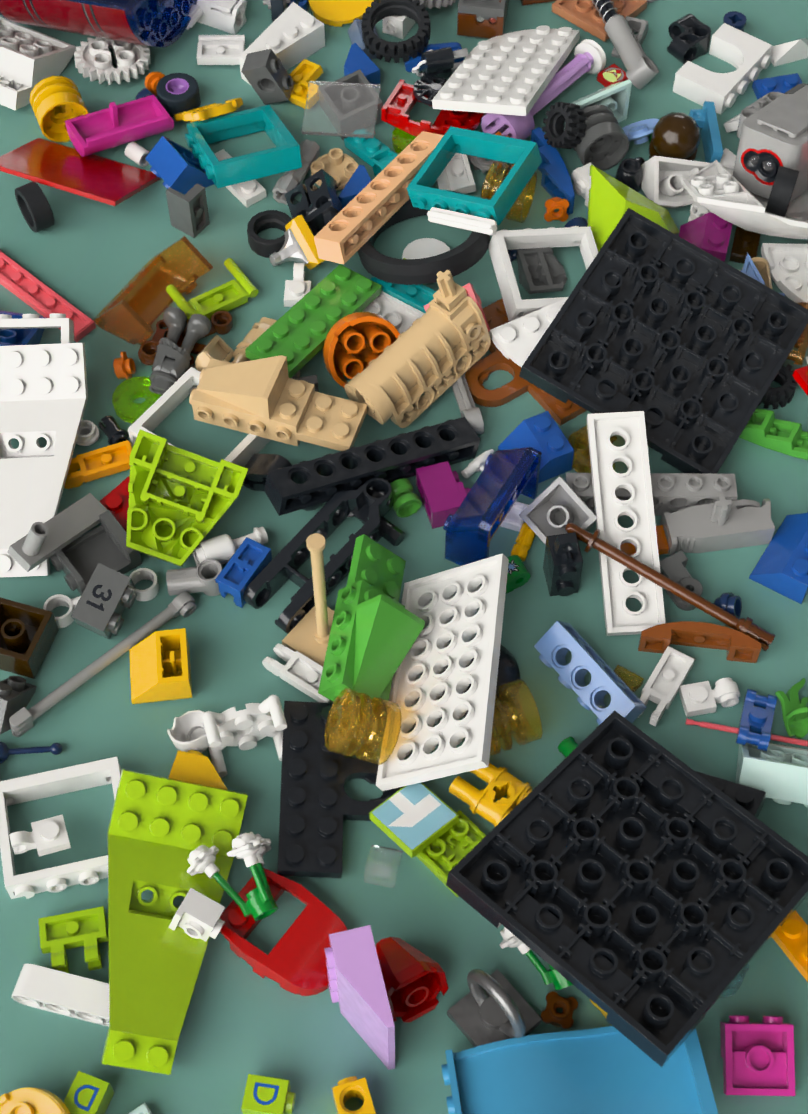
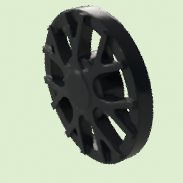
(430, 89)

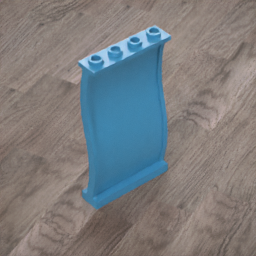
(577, 1075)

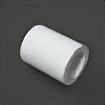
(136, 153)

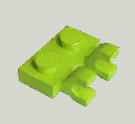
(72, 931)

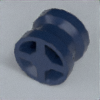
(735, 20)

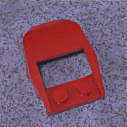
(401, 102)
(299, 956)

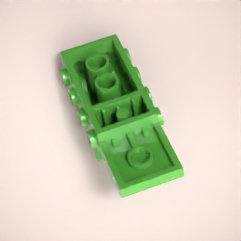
(369, 625)

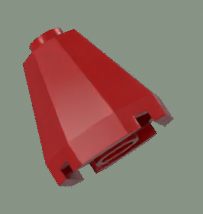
(409, 979)

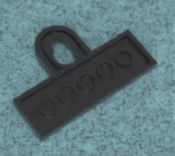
(314, 795)

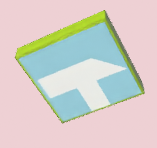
(414, 818)

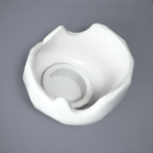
(189, 732)

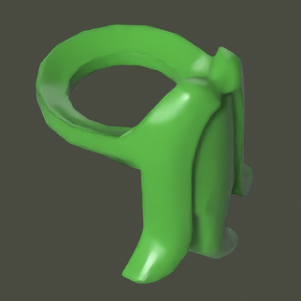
(794, 711)

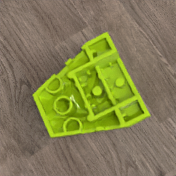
(176, 497)

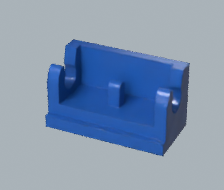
(242, 569)

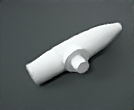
(477, 464)

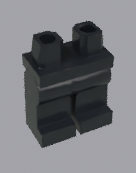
(317, 204)

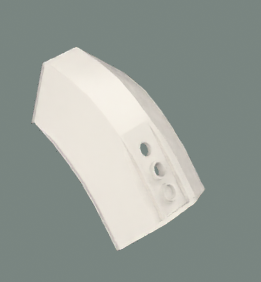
(728, 199)

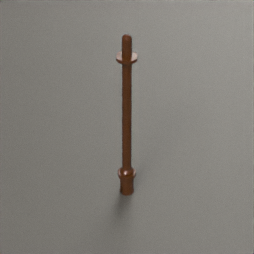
(742, 625)

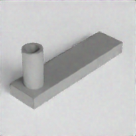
(52, 536)

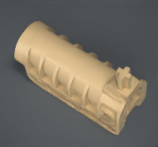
(423, 357)

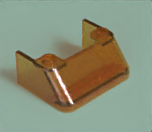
(145, 295)

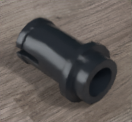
(112, 430)

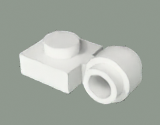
(701, 699)

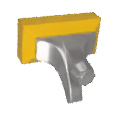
(298, 245)

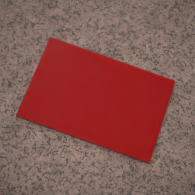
(68, 171)

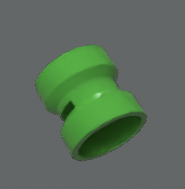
(405, 501)

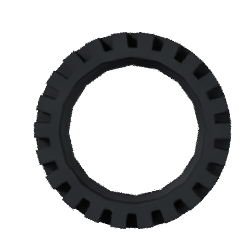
(396, 49)

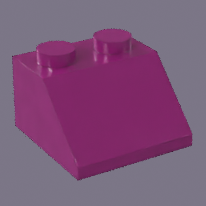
(709, 234)

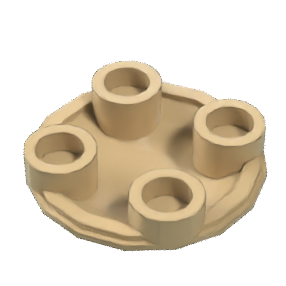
(337, 165)

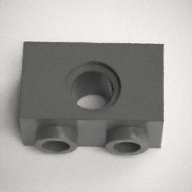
(267, 76)

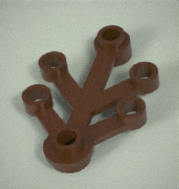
(221, 324)

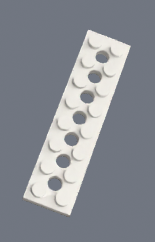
(639, 508)

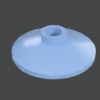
(640, 130)

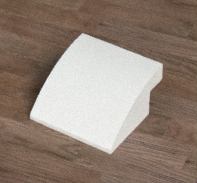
(27, 60)

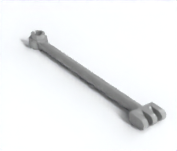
(23, 719)

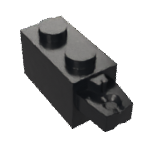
(562, 564)

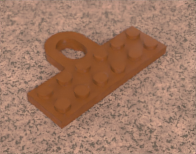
(480, 371)

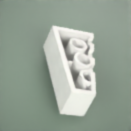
(290, 37)

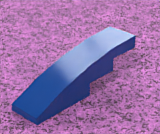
(554, 171)

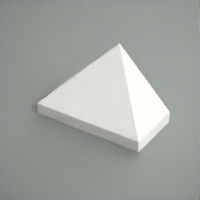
(789, 52)

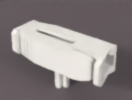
(219, 14)

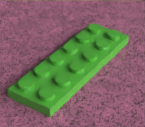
(305, 326)

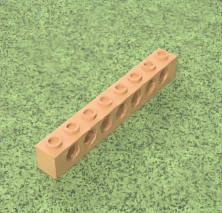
(375, 203)

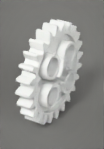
(95, 60)

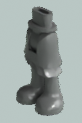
(171, 359)

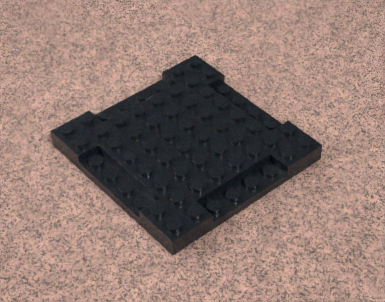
(668, 337)
(635, 883)

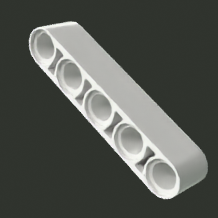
(63, 994)

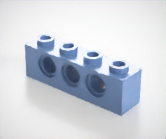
(604, 680)

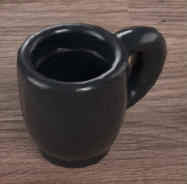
(630, 172)

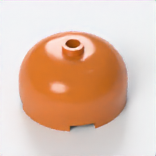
(355, 343)

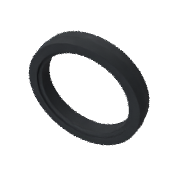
(424, 269)

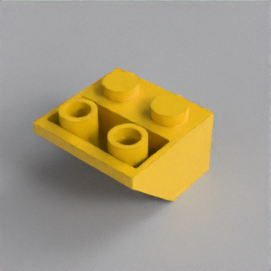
(161, 667)

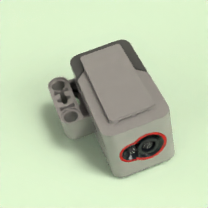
(771, 136)

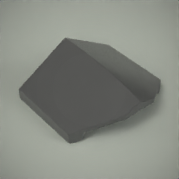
(540, 270)

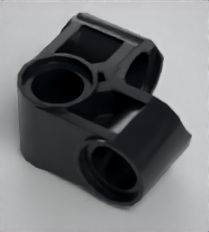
(689, 38)

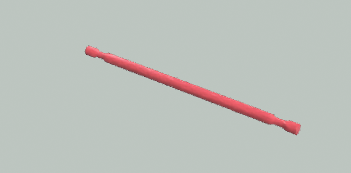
(735, 730)

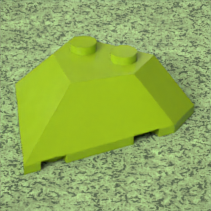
(610, 201)

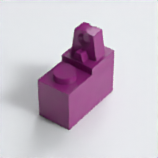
(440, 492)

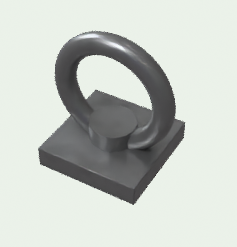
(492, 1010)

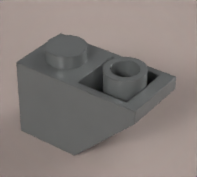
(13, 696)

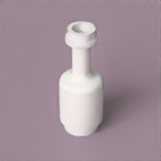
(223, 547)

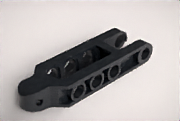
(365, 504)

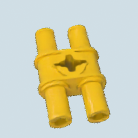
(499, 784)

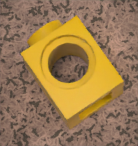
(349, 1088)

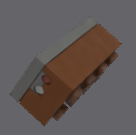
(482, 18)

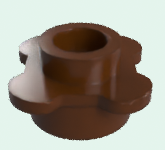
(552, 1017)

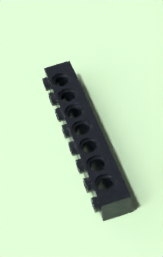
(390, 459)

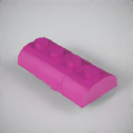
(118, 125)

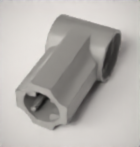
(195, 579)

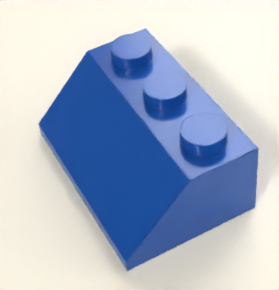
(785, 560)

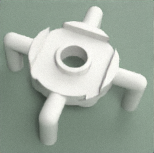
(244, 729)

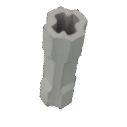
(309, 153)

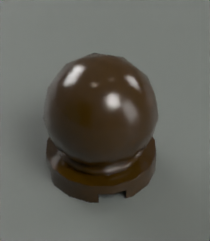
(675, 137)

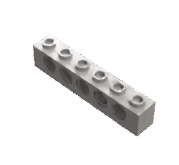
(669, 490)

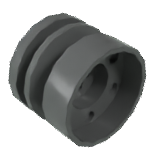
(604, 139)

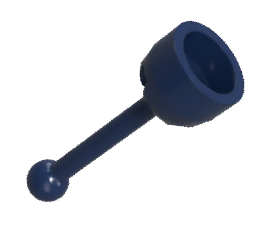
(55, 748)

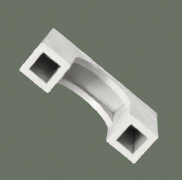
(733, 46)

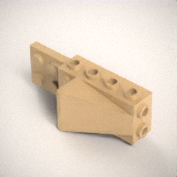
(267, 403)

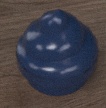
(730, 603)

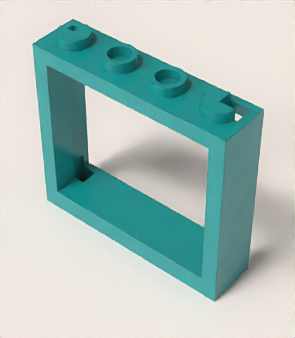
(521, 153)
(243, 168)

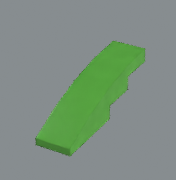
(776, 434)

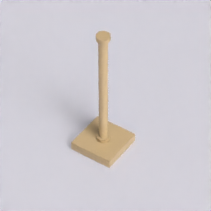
(313, 630)

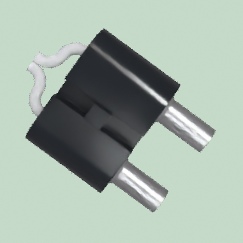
(439, 62)

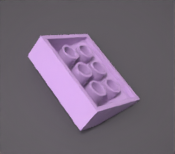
(360, 990)

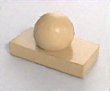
(214, 349)

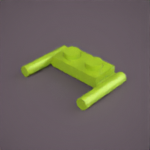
(220, 298)

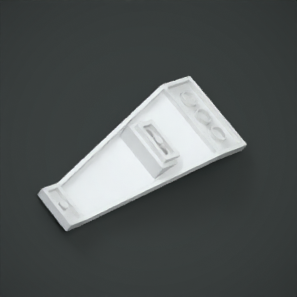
(39, 397)

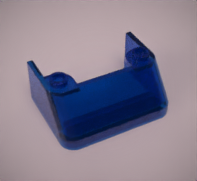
(489, 502)

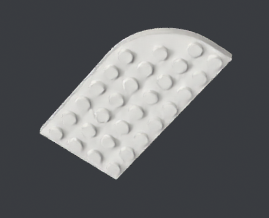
(507, 72)

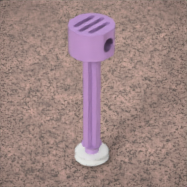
(588, 59)

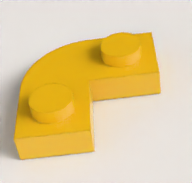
(301, 75)

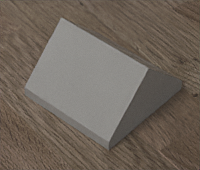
(556, 509)

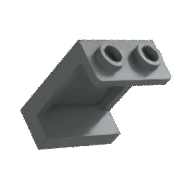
(102, 545)

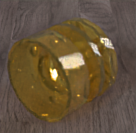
(522, 205)
(514, 716)
(363, 726)

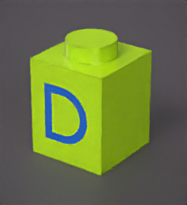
(88, 1095)
(267, 1096)

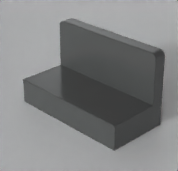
(188, 211)

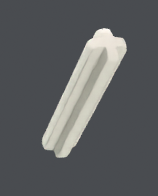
(462, 221)

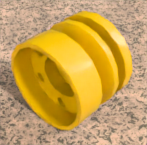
(53, 103)

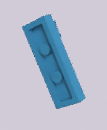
(709, 130)

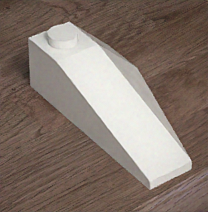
(664, 180)

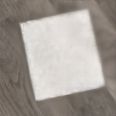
(341, 109)

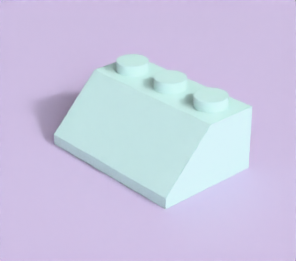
(613, 96)
(778, 772)

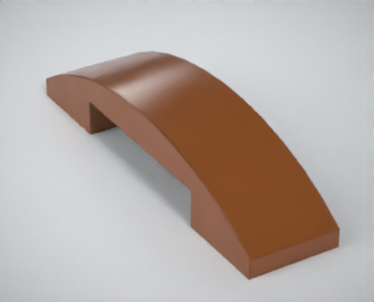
(700, 634)

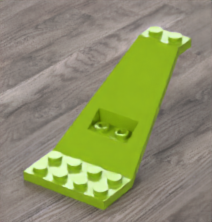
(150, 965)

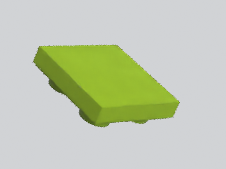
(451, 848)

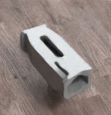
(718, 526)

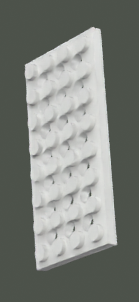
(455, 680)

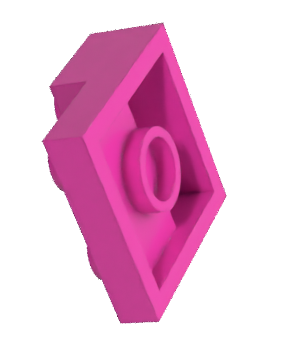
(758, 1056)

